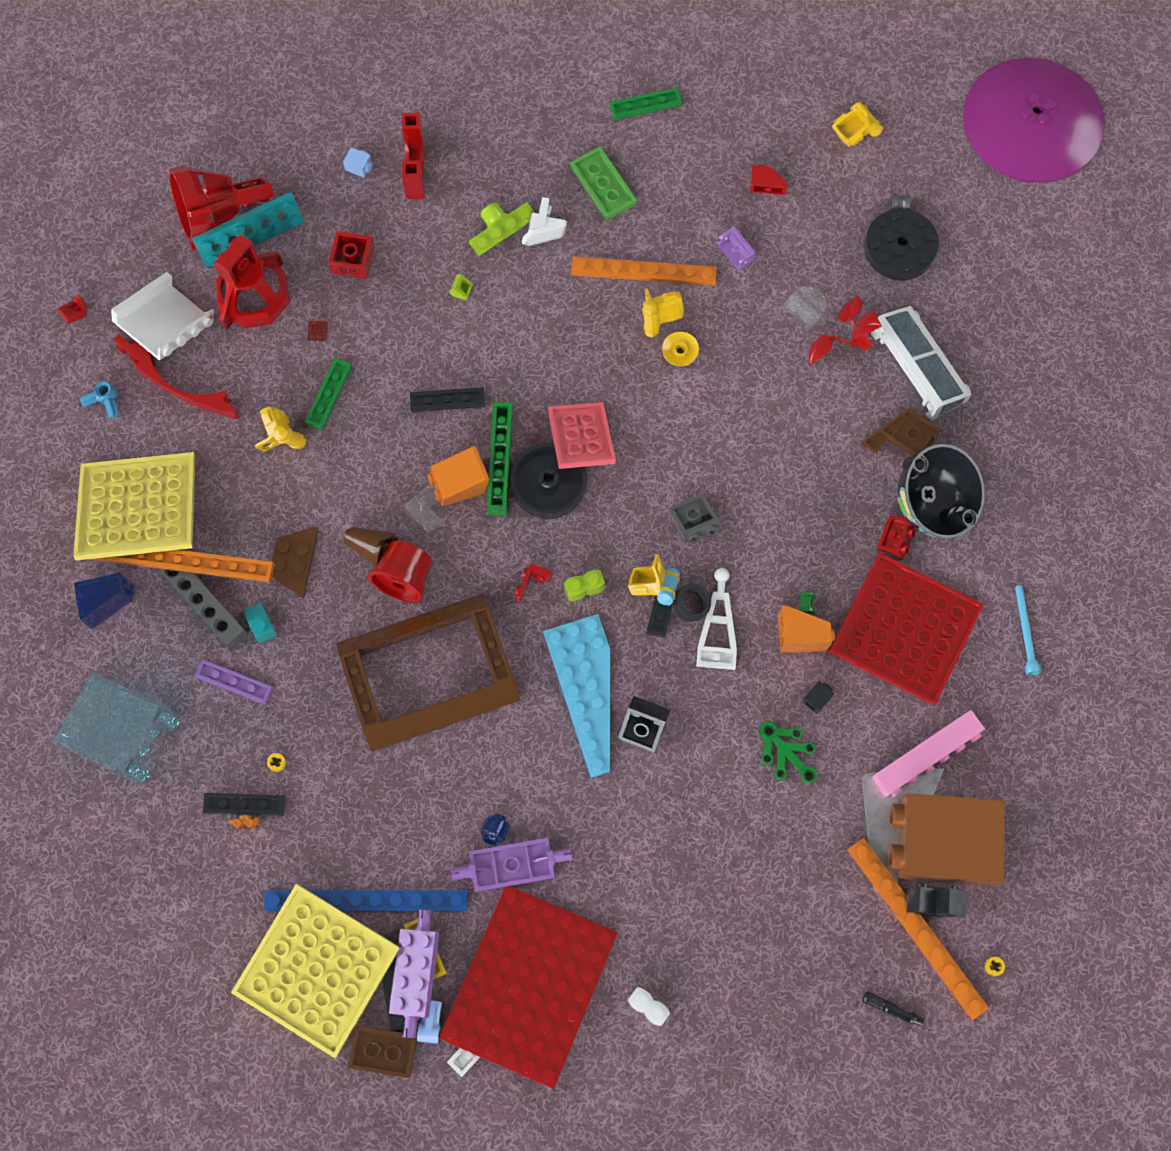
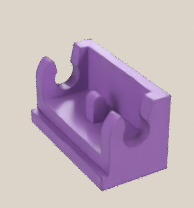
(736, 248)

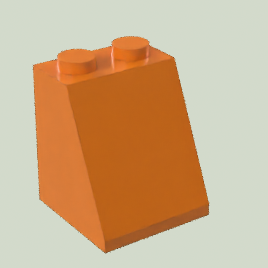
(459, 477)
(803, 631)

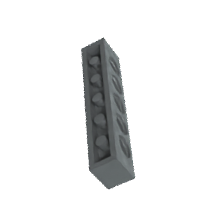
(228, 637)

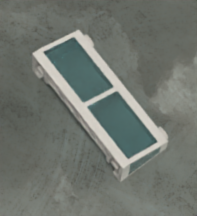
(922, 361)

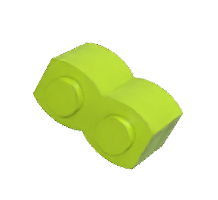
(588, 584)

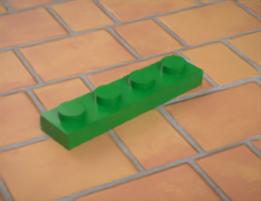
(645, 104)
(328, 394)

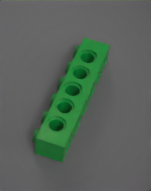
(500, 459)

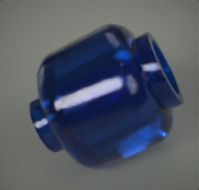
(495, 829)

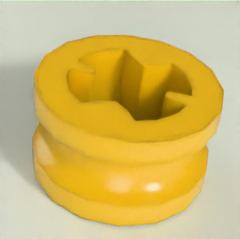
(270, 760)
(995, 960)

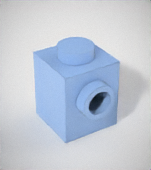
(358, 162)

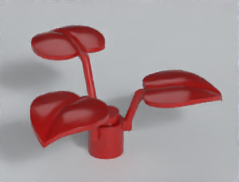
(866, 324)

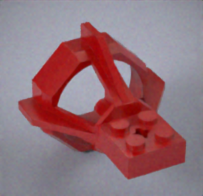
(219, 197)
(243, 270)

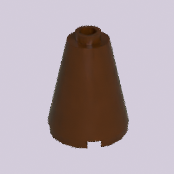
(368, 542)

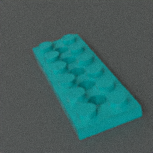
(251, 219)

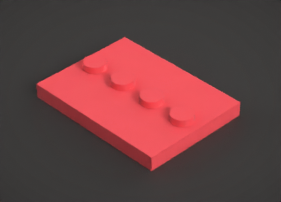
(581, 435)

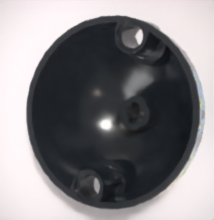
(936, 485)

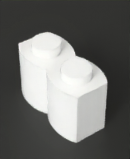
(644, 1003)

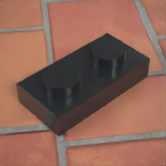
(659, 619)

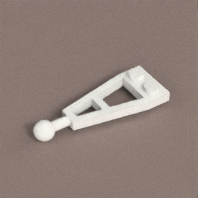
(712, 656)

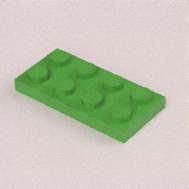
(603, 183)

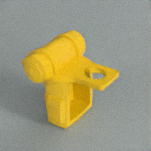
(856, 124)
(661, 310)
(278, 430)

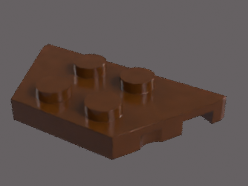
(294, 558)

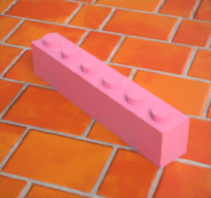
(928, 753)

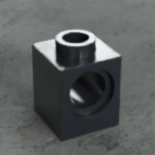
(818, 697)

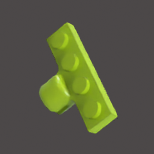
(499, 226)

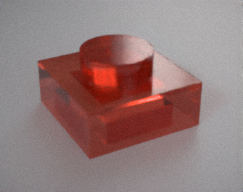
(317, 330)

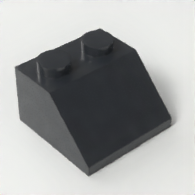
(643, 724)

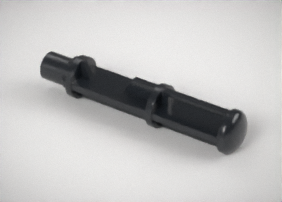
(892, 1009)

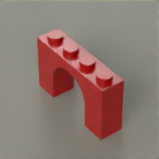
(414, 151)

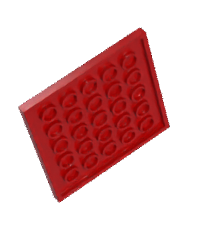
(906, 629)

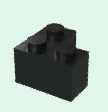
(936, 901)

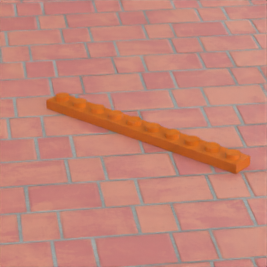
(200, 563)
(918, 930)

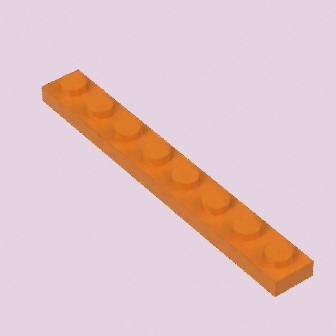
(643, 270)

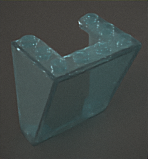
(114, 727)

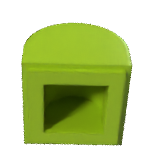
(461, 287)

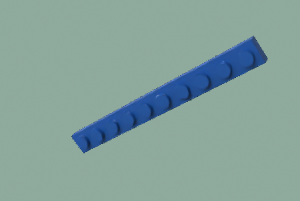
(379, 899)

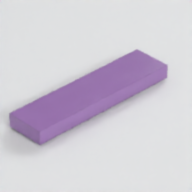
(234, 682)

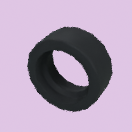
(704, 597)

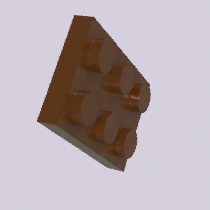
(382, 1052)

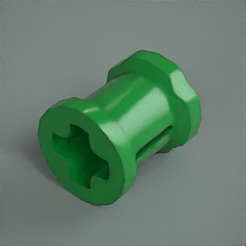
(807, 602)

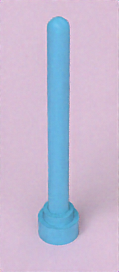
(1032, 666)

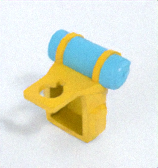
(655, 581)

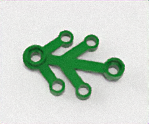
(786, 749)

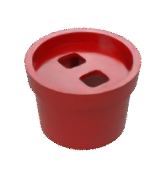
(402, 572)

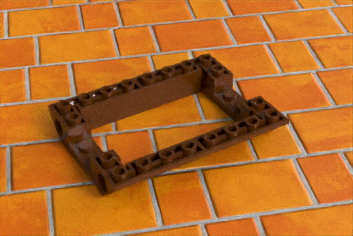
(442, 714)

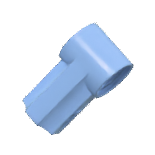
(430, 1027)

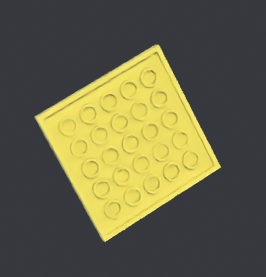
(135, 506)
(316, 970)

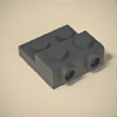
(695, 519)

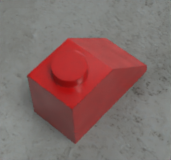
(766, 181)

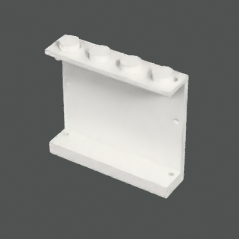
(161, 317)

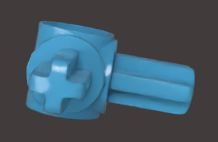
(106, 399)

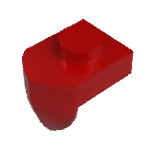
(73, 310)

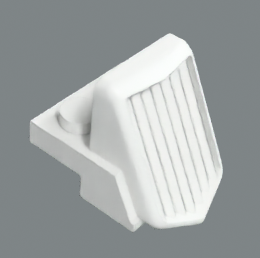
(543, 227)

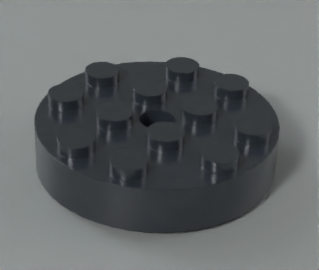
(900, 261)
(544, 498)

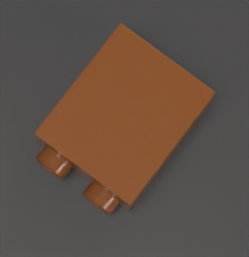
(948, 839)

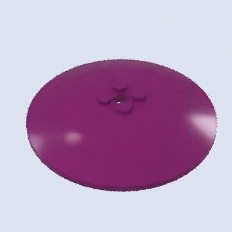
(1028, 144)

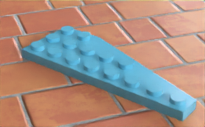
(583, 669)

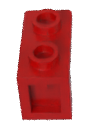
(540, 575)

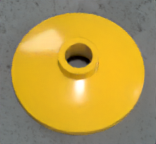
(682, 341)

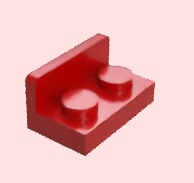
(896, 537)

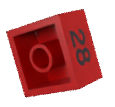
(351, 254)

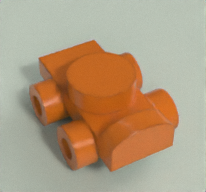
(245, 820)

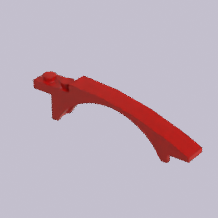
(145, 365)

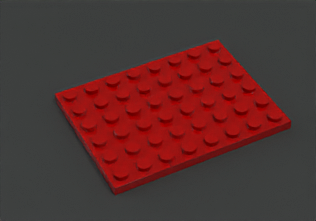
(529, 986)

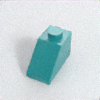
(260, 623)

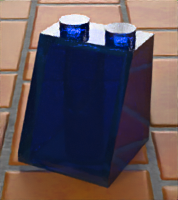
(102, 597)

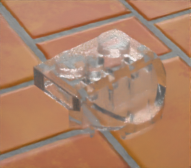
(807, 306)

